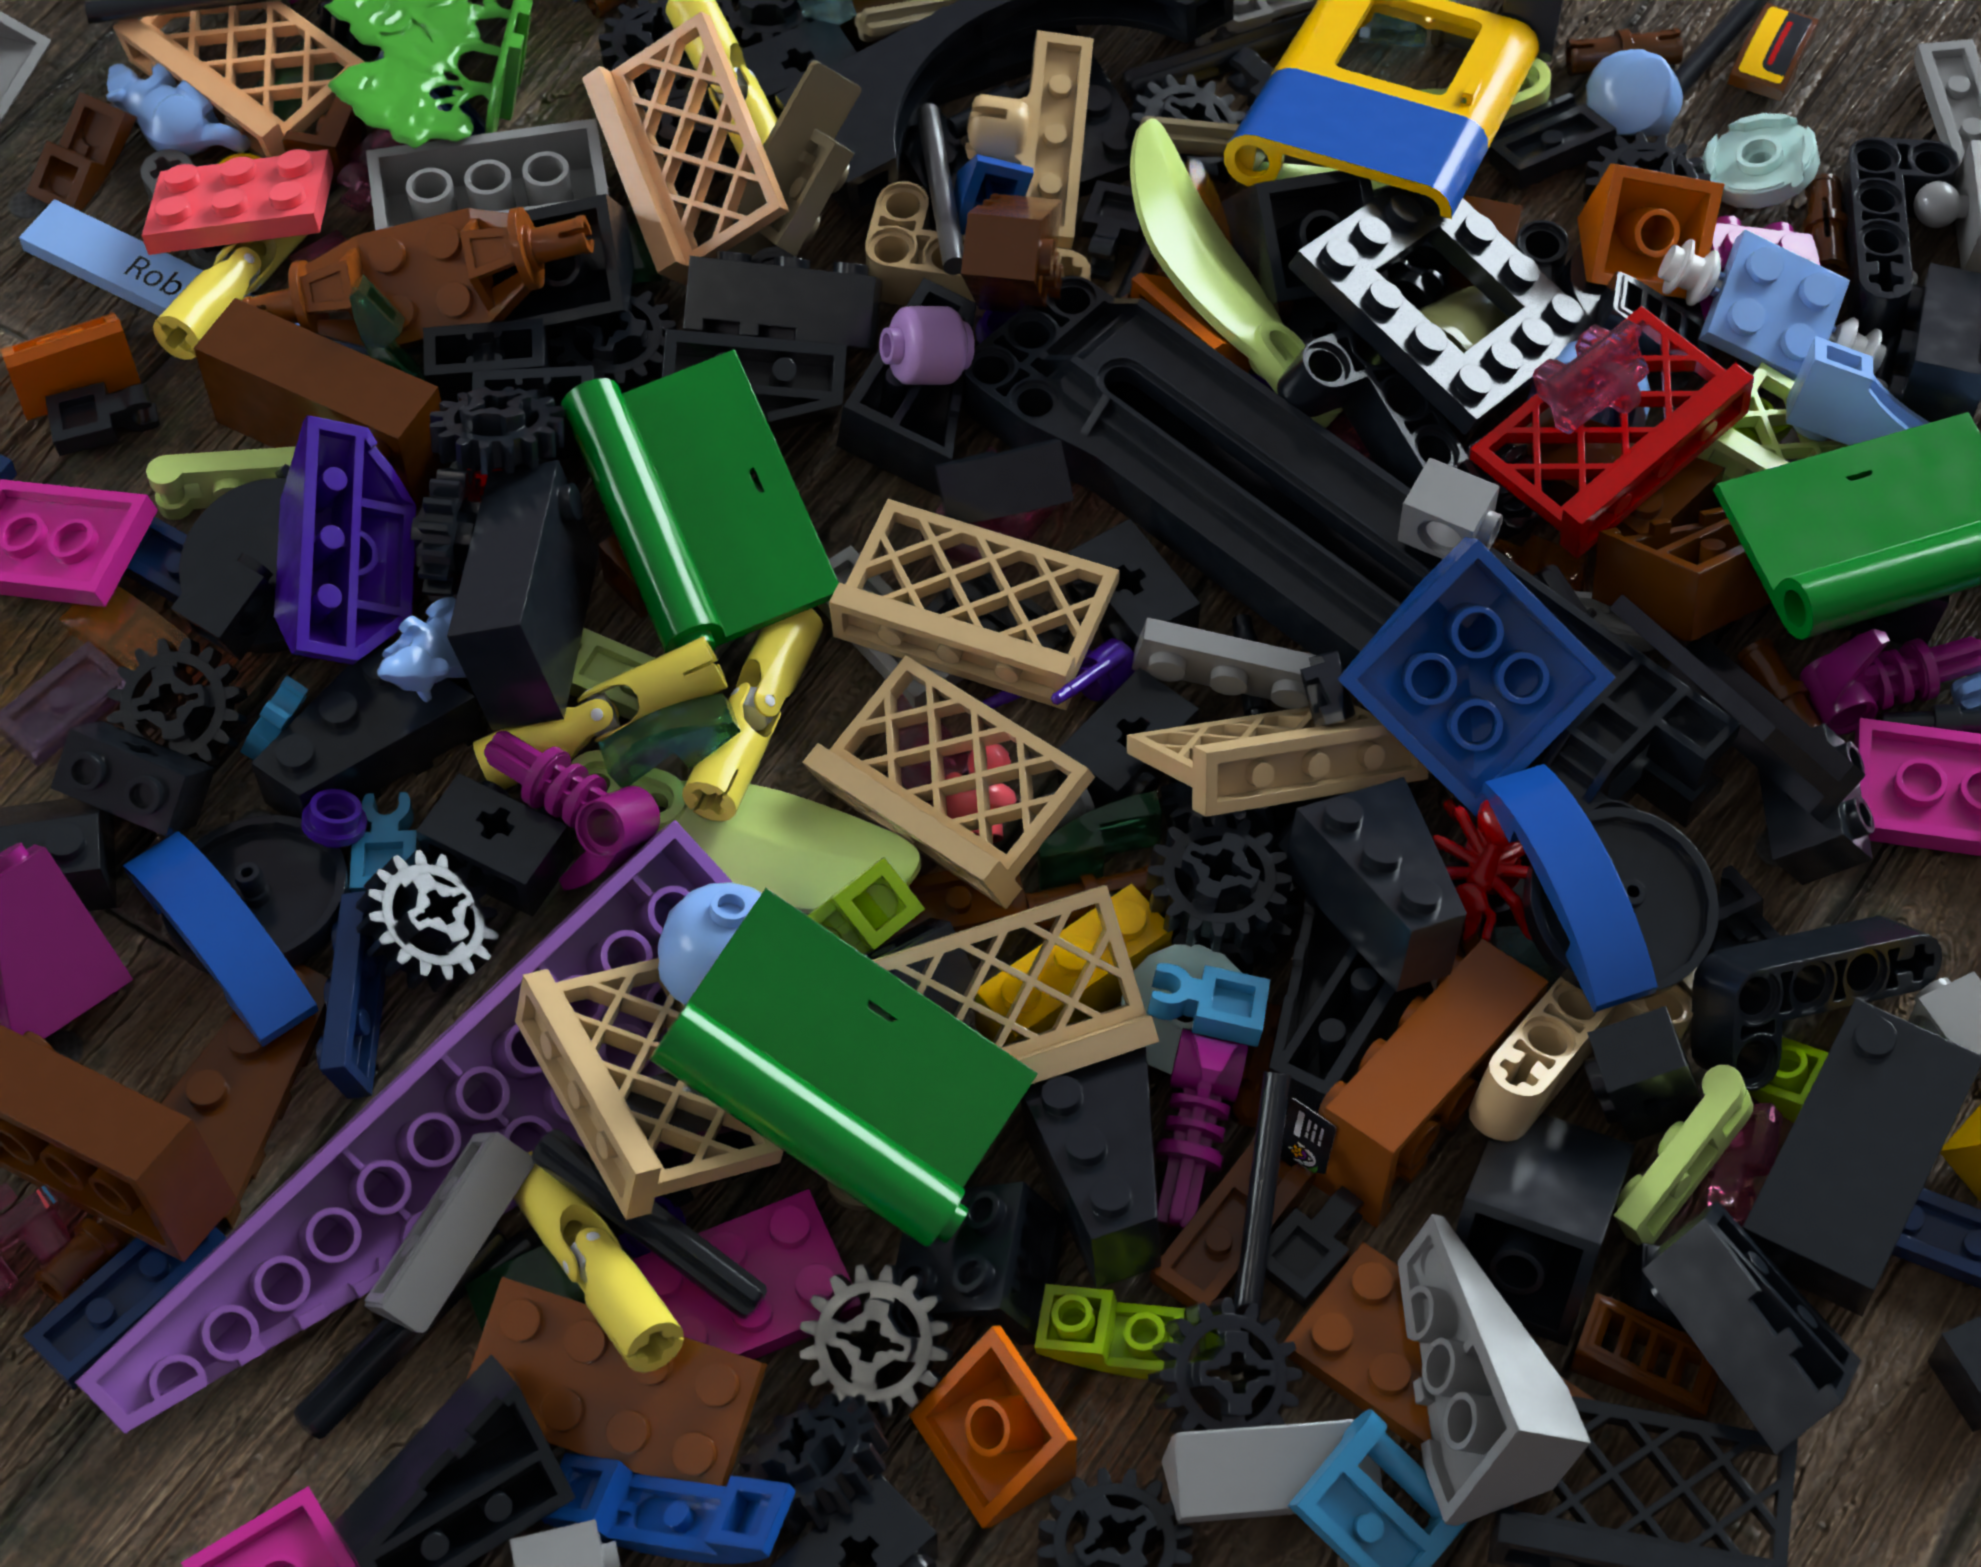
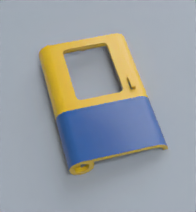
(1380, 126)

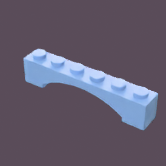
(1843, 399)

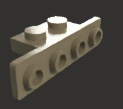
(804, 159)

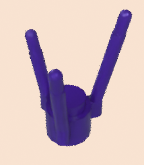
(1097, 678)

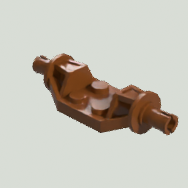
(429, 271)

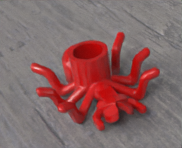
(1491, 869)

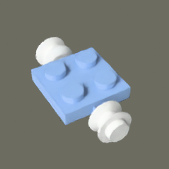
(1766, 303)

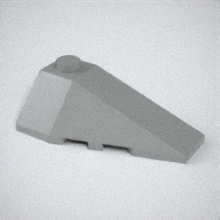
(1491, 1395)

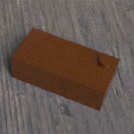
(274, 374)
(107, 1148)

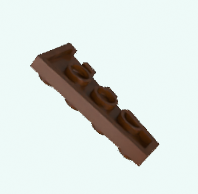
(243, 1088)

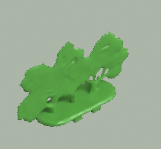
(419, 46)

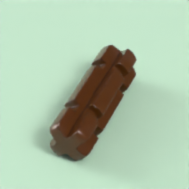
(1257, 1061)

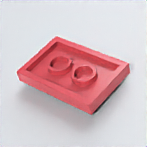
(238, 201)

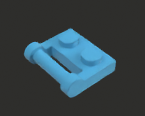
(1359, 1516)

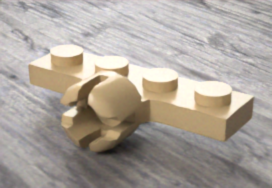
(1044, 126)

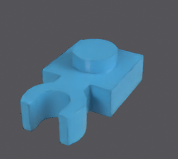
(275, 716)
(386, 839)
(1221, 1002)

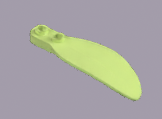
(1203, 261)
(778, 839)

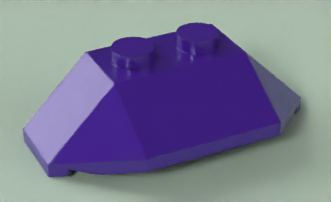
(342, 545)

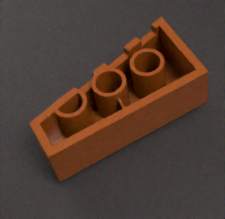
(1423, 1076)

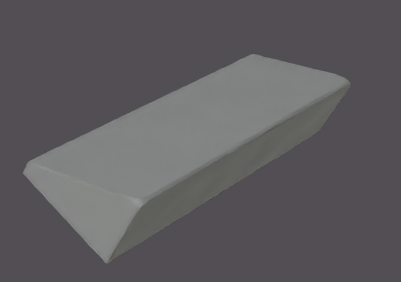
(450, 1231)
(1248, 1468)

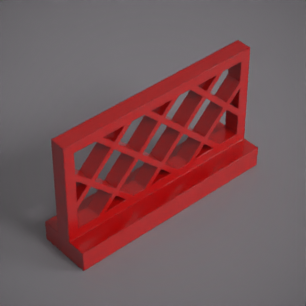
(1643, 468)

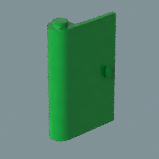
(679, 492)
(1858, 545)
(806, 1053)

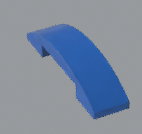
(1579, 882)
(223, 936)
(674, 1515)

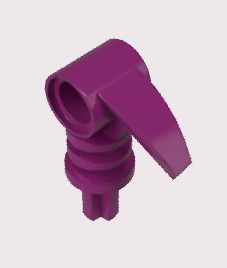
(1858, 684)
(605, 823)
(1206, 1073)

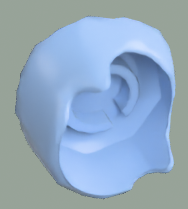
(1635, 93)

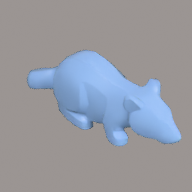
(171, 113)
(422, 652)

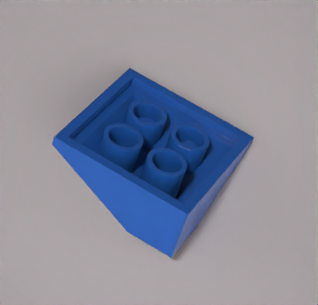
(1474, 673)

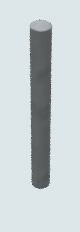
(940, 188)

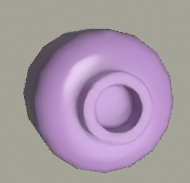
(927, 345)

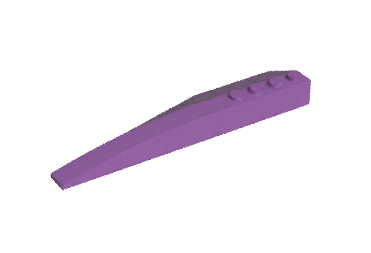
(362, 1192)

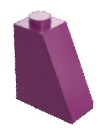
(50, 947)

